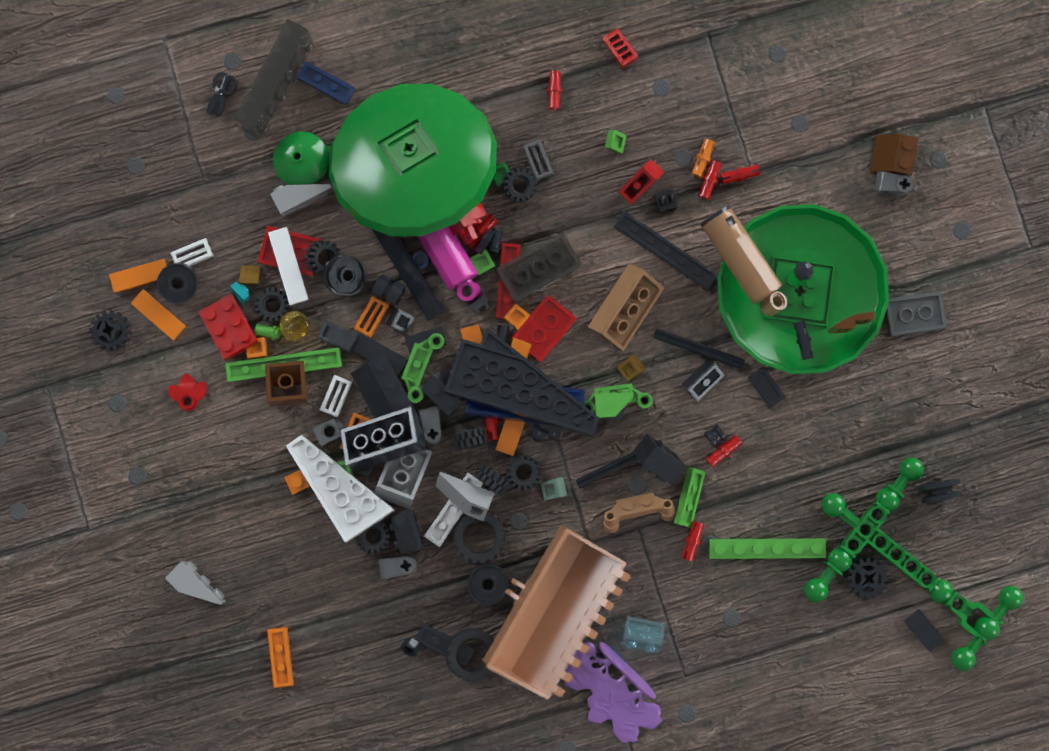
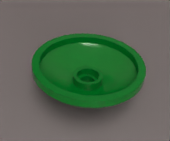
(310, 166)

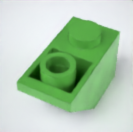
(610, 404)

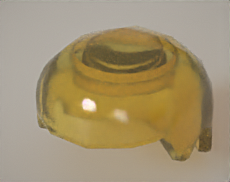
(294, 325)

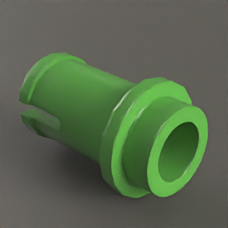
(267, 331)

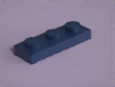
(326, 83)

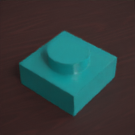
(240, 292)

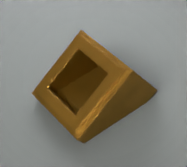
(250, 275)
(631, 367)

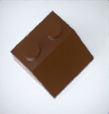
(894, 154)
(286, 383)

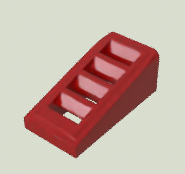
(623, 63)

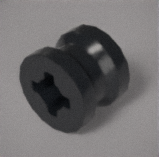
(715, 436)

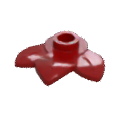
(188, 389)

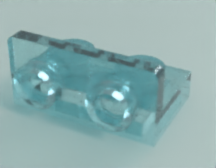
(643, 634)

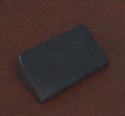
(703, 379)

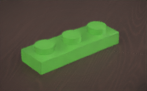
(689, 497)

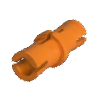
(703, 158)

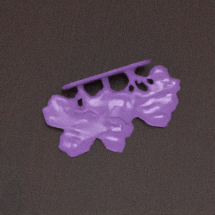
(611, 697)

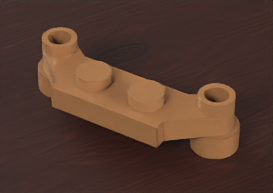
(636, 507)

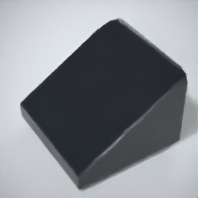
(400, 320)

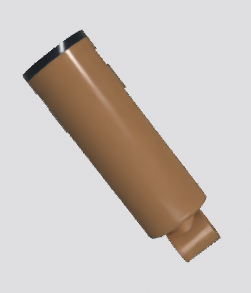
(745, 260)

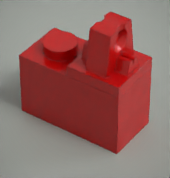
(641, 181)
(466, 225)

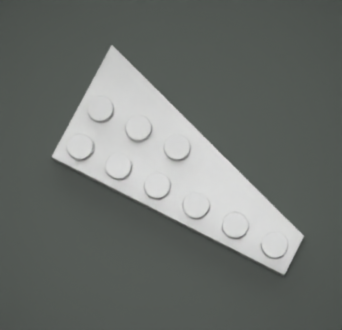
(344, 498)

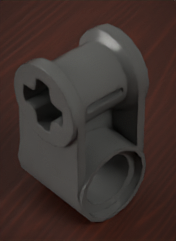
(890, 183)
(431, 421)
(393, 566)

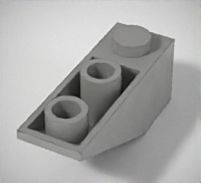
(466, 496)
(188, 581)

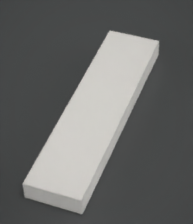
(288, 266)
(448, 517)

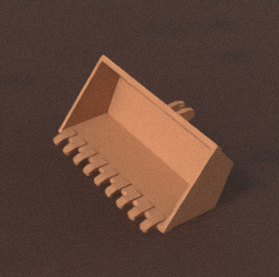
(555, 613)

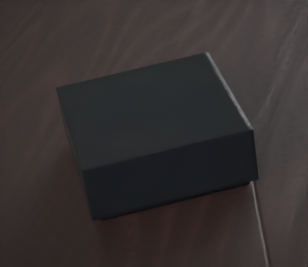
(484, 241)

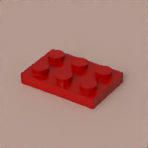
(300, 244)
(228, 327)
(545, 327)

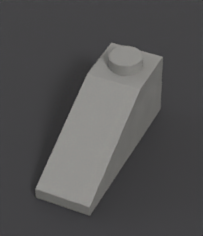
(293, 197)

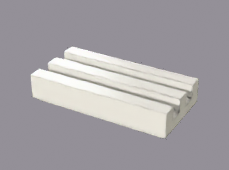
(194, 245)
(342, 400)

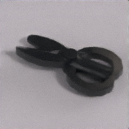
(219, 98)

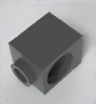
(320, 432)

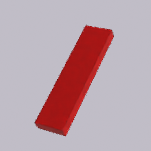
(504, 304)

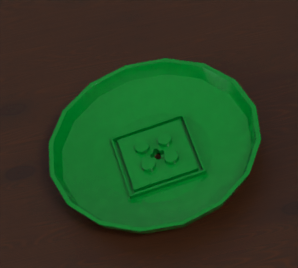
(417, 189)
(845, 282)

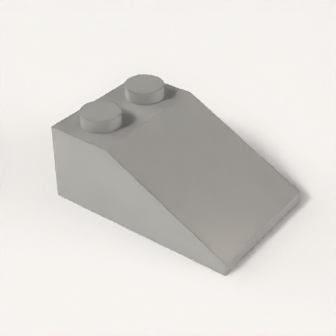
(402, 478)

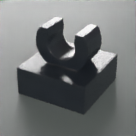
(666, 201)
(477, 303)

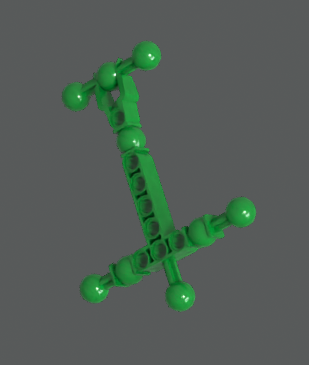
(939, 590)

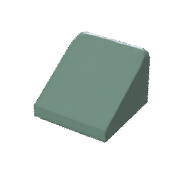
(553, 489)

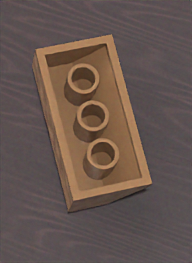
(626, 307)

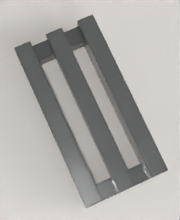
(543, 174)

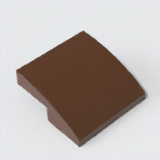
(849, 323)

